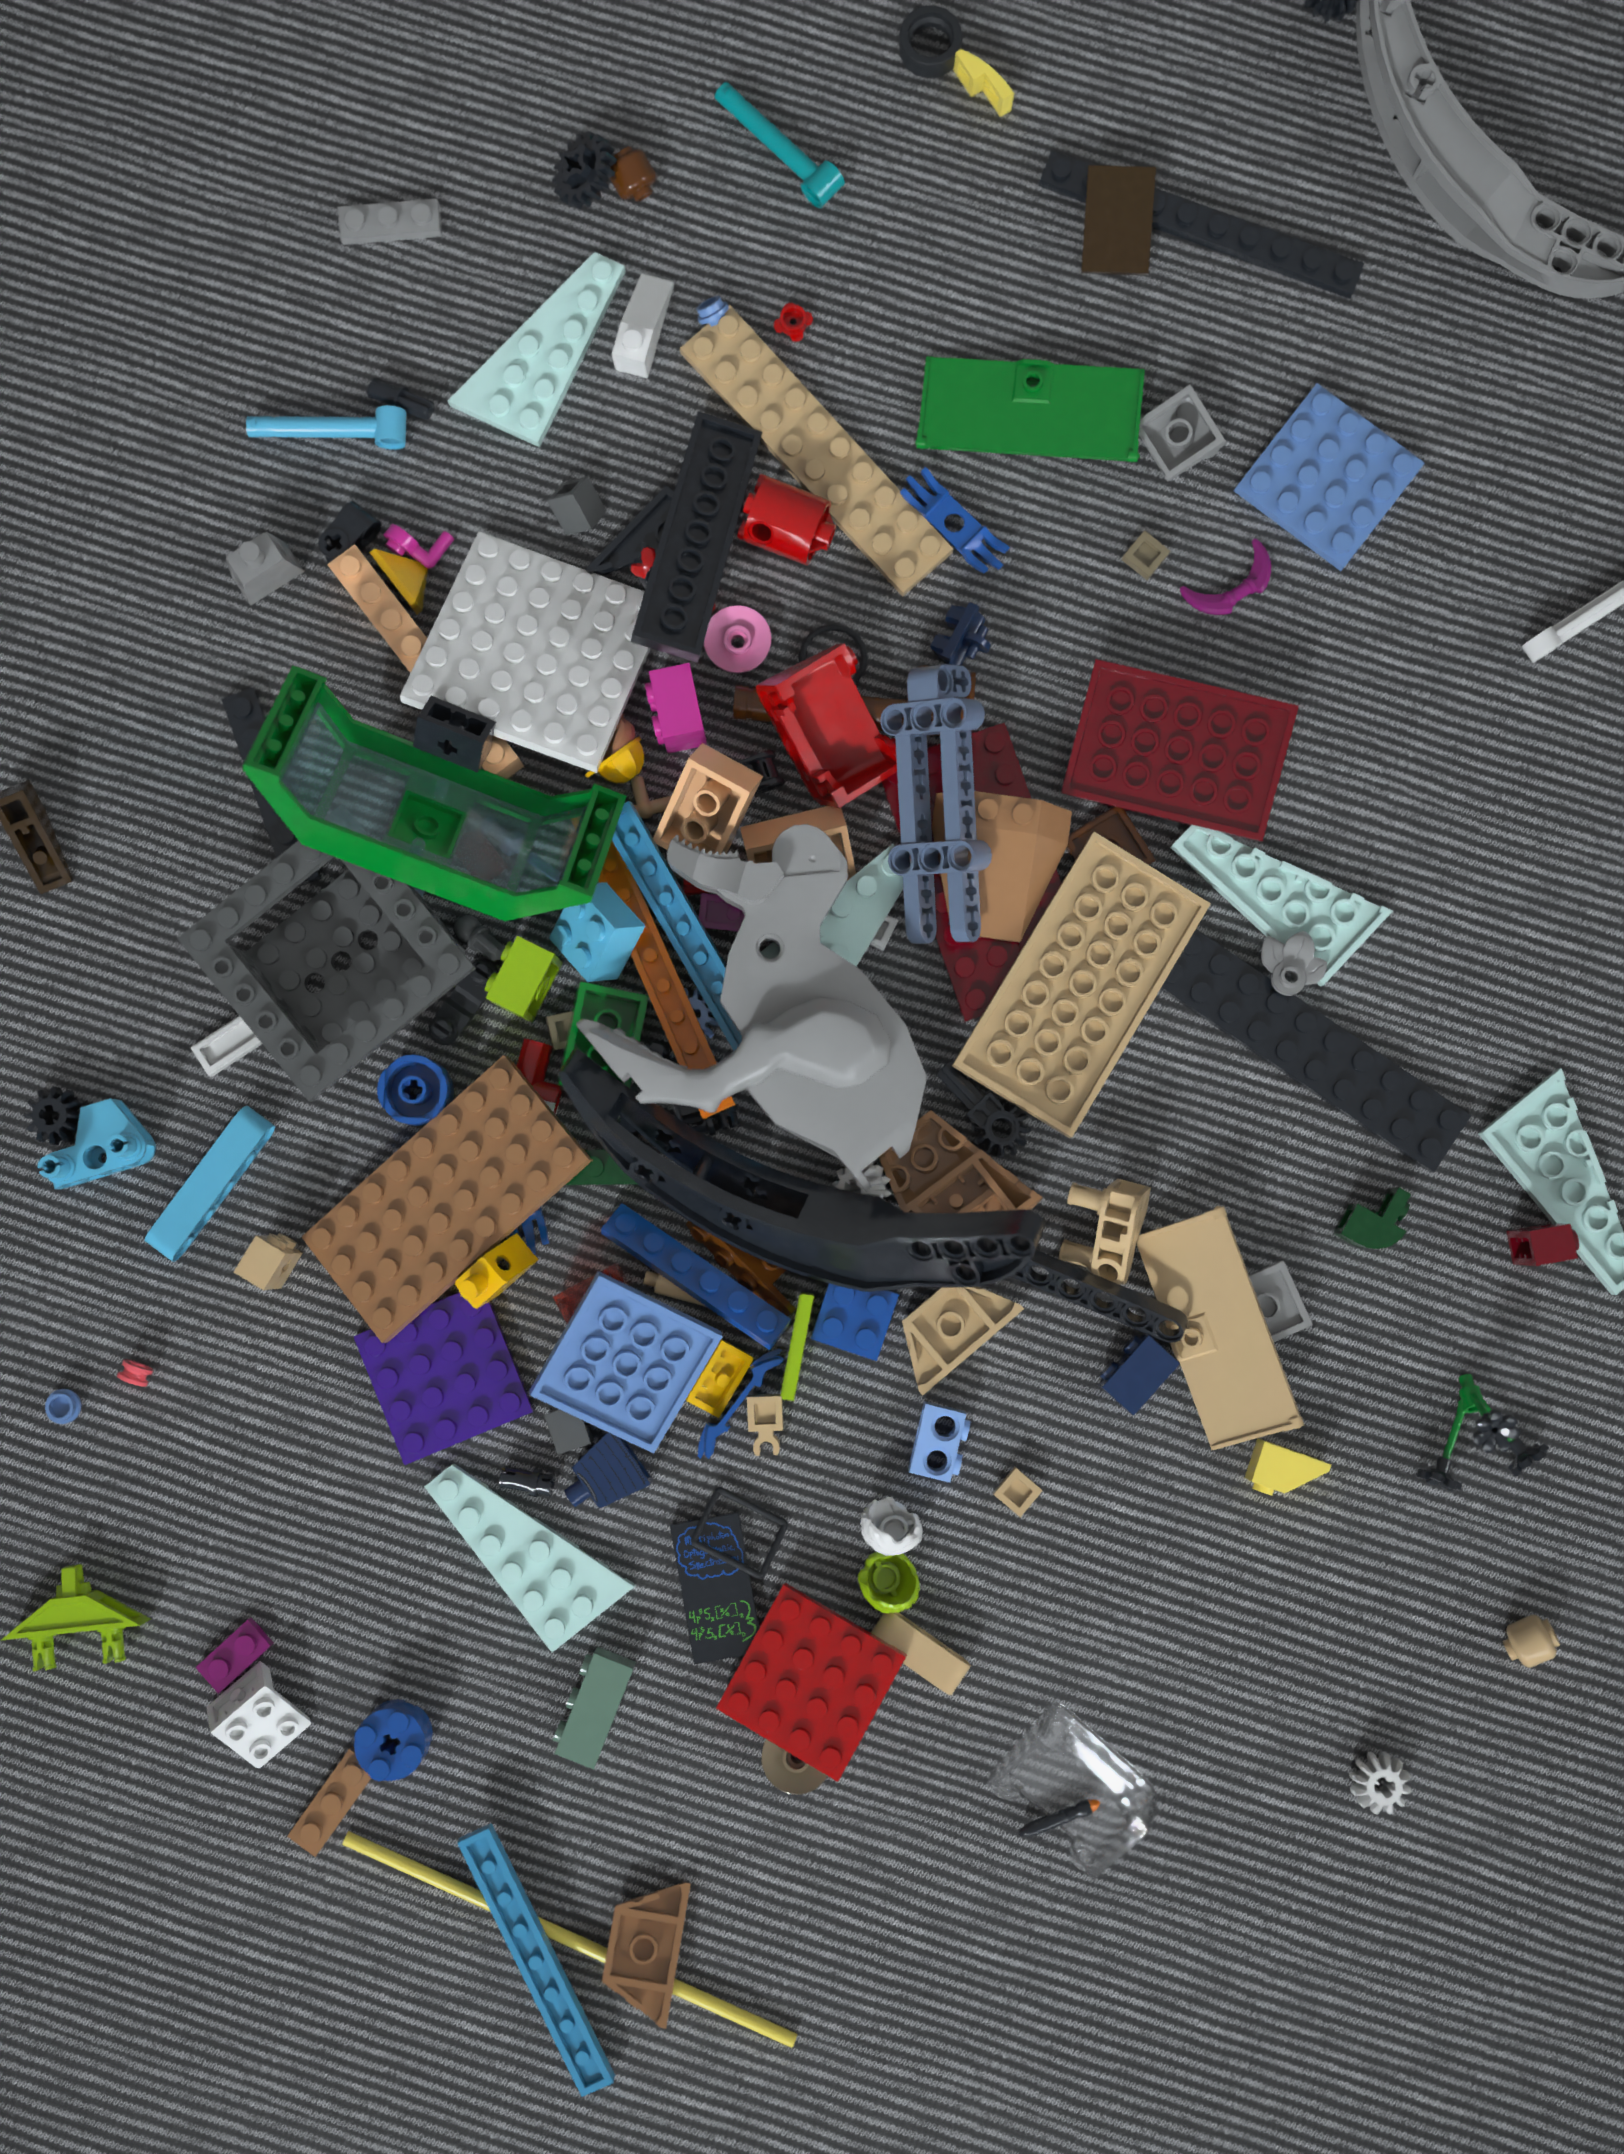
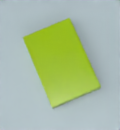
(797, 1346)

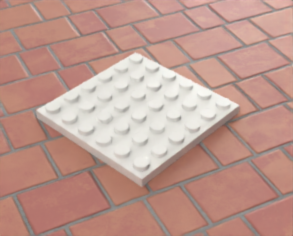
(534, 651)

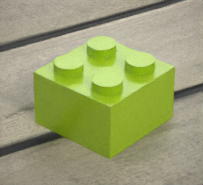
(523, 978)

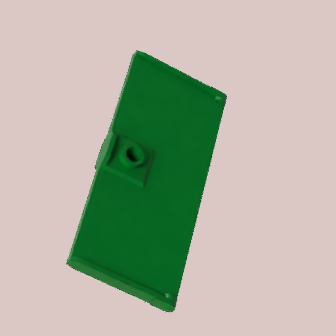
(1031, 408)

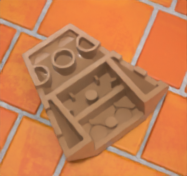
(951, 1174)

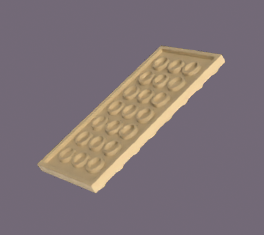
(1081, 985)

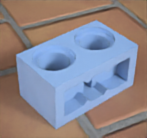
(929, 1440)

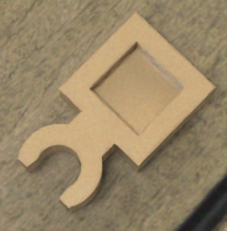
(765, 1417)

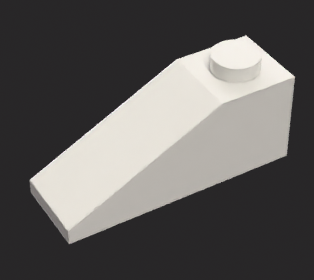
(642, 326)

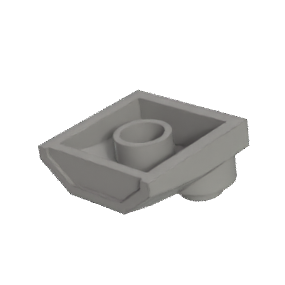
(1180, 433)

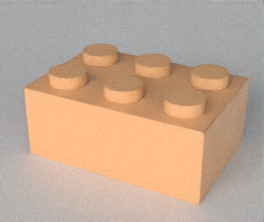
(708, 802)

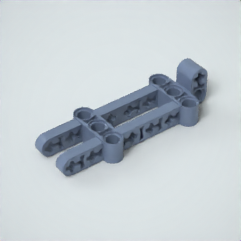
(938, 691)

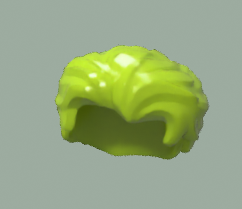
(889, 1582)

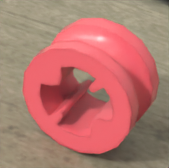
(135, 1373)

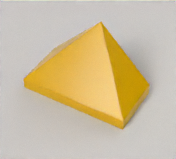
(406, 575)

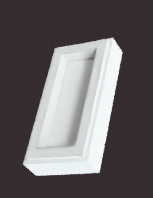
(225, 1046)

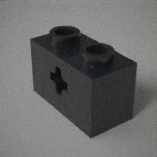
(454, 734)

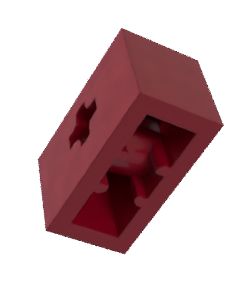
(1543, 1244)

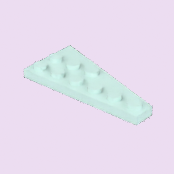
(533, 369)
(1282, 896)

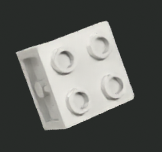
(255, 1717)

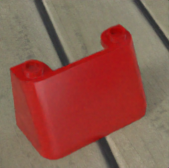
(828, 727)

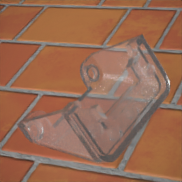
(1067, 1763)

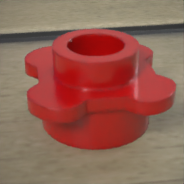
(793, 312)

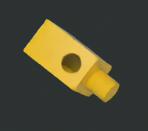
(486, 1280)

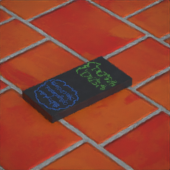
(714, 1593)

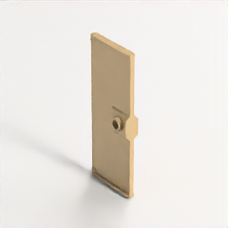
(1226, 1340)

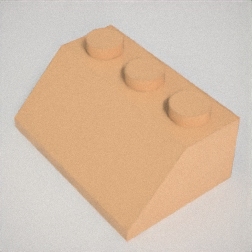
(761, 836)

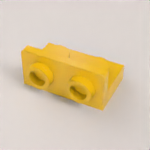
(720, 1378)

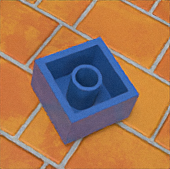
(854, 1320)

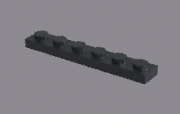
(246, 720)

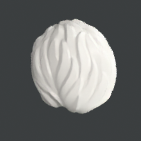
(890, 1527)

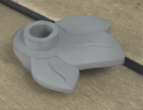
(1294, 958)

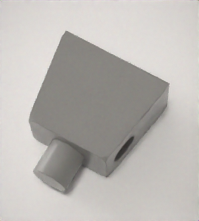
(262, 566)

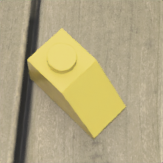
(1281, 1468)

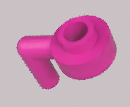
(403, 543)

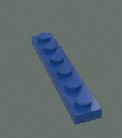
(695, 1276)

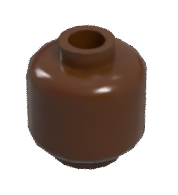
(633, 174)

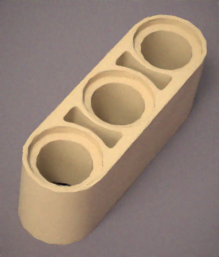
(924, 1652)

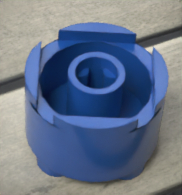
(405, 1074)
(384, 1758)

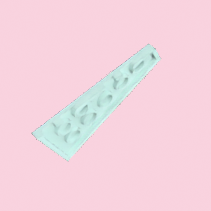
(857, 910)
(1559, 1170)
(537, 1567)

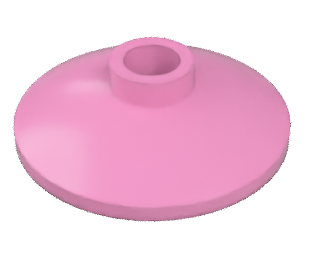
(737, 623)

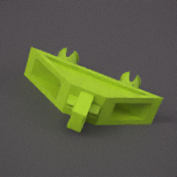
(77, 1610)

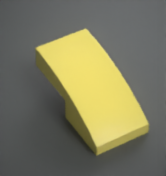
(979, 77)

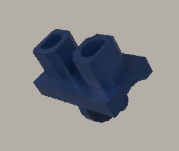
(967, 637)

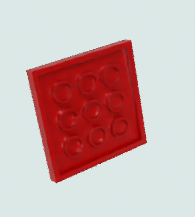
(811, 1681)

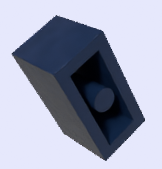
(1137, 1373)

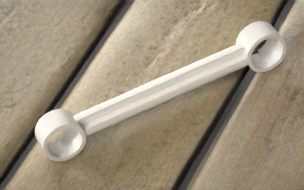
(1574, 623)

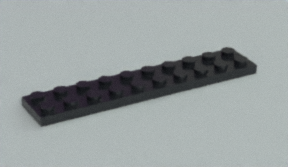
(1315, 1052)

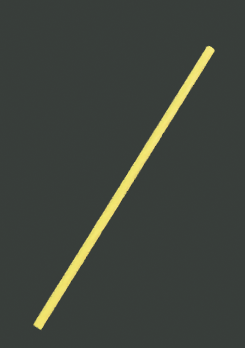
(565, 1937)

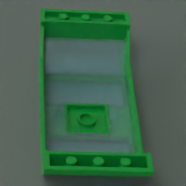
(425, 817)

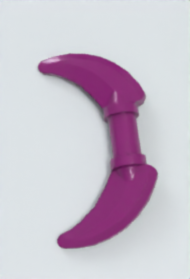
(1223, 603)

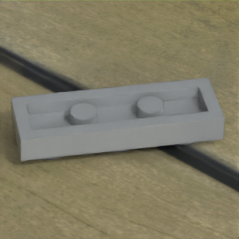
(389, 221)

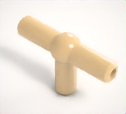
(643, 805)

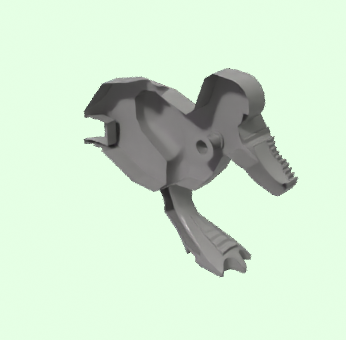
(814, 1030)

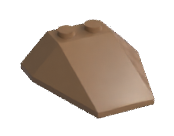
(1026, 848)

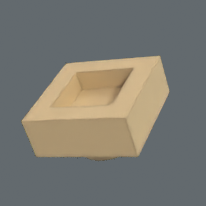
(1017, 1491)

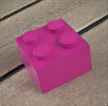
(676, 702)

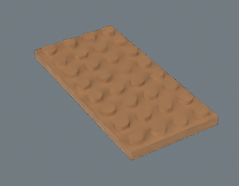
(446, 1198)

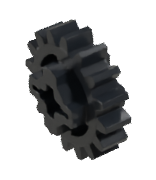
(584, 170)

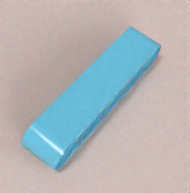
(210, 1183)

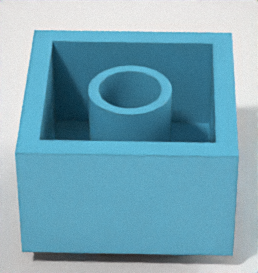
(598, 935)

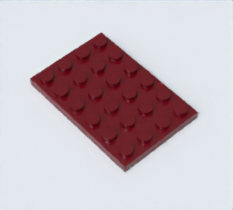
(1179, 750)

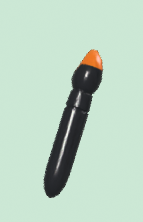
(1081, 1809)

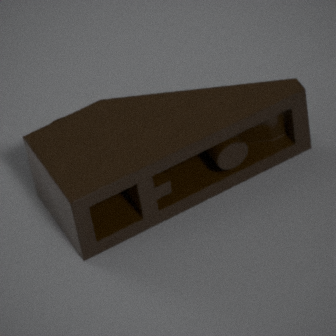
(33, 836)

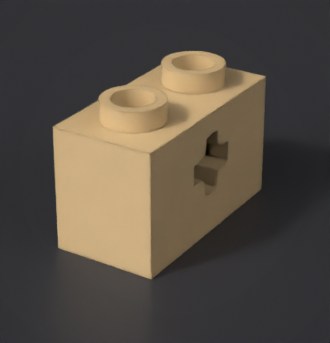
(269, 1261)

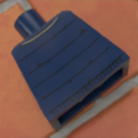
(607, 1473)

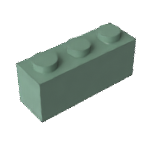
(593, 1707)

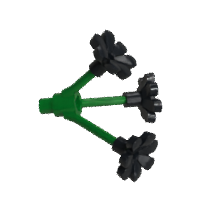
(1492, 1431)

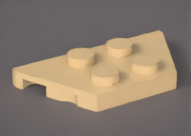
(951, 1328)

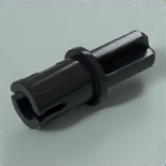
(401, 398)

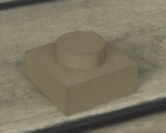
(1146, 555)
(558, 1029)

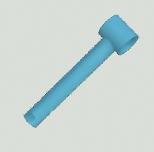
(386, 428)

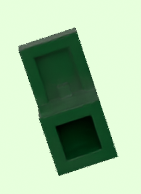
(1374, 1230)

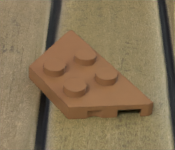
(646, 1949)

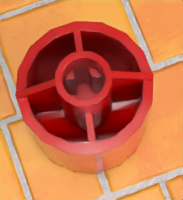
(787, 520)

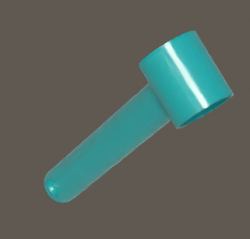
(819, 181)

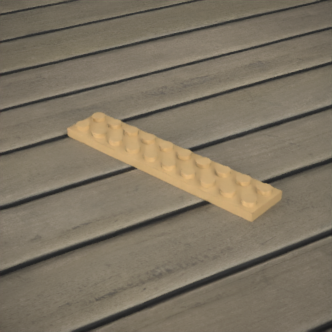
(816, 450)

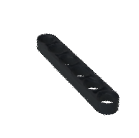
(1087, 1297)

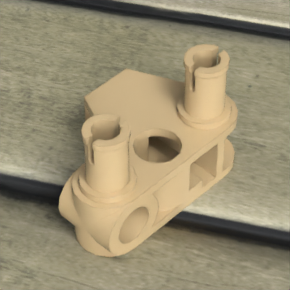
(1121, 1217)

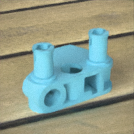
(101, 1129)

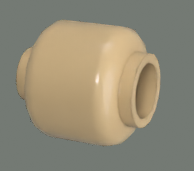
(1531, 1641)

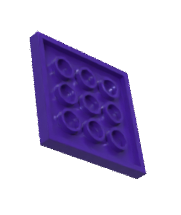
(444, 1377)

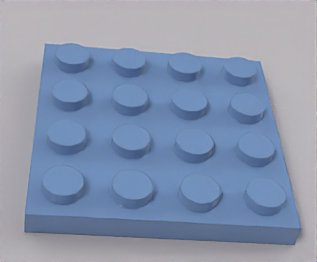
(1329, 477)
(625, 1362)

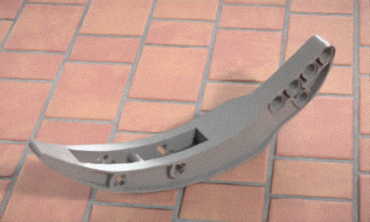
(1464, 175)

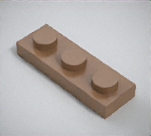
(330, 1804)

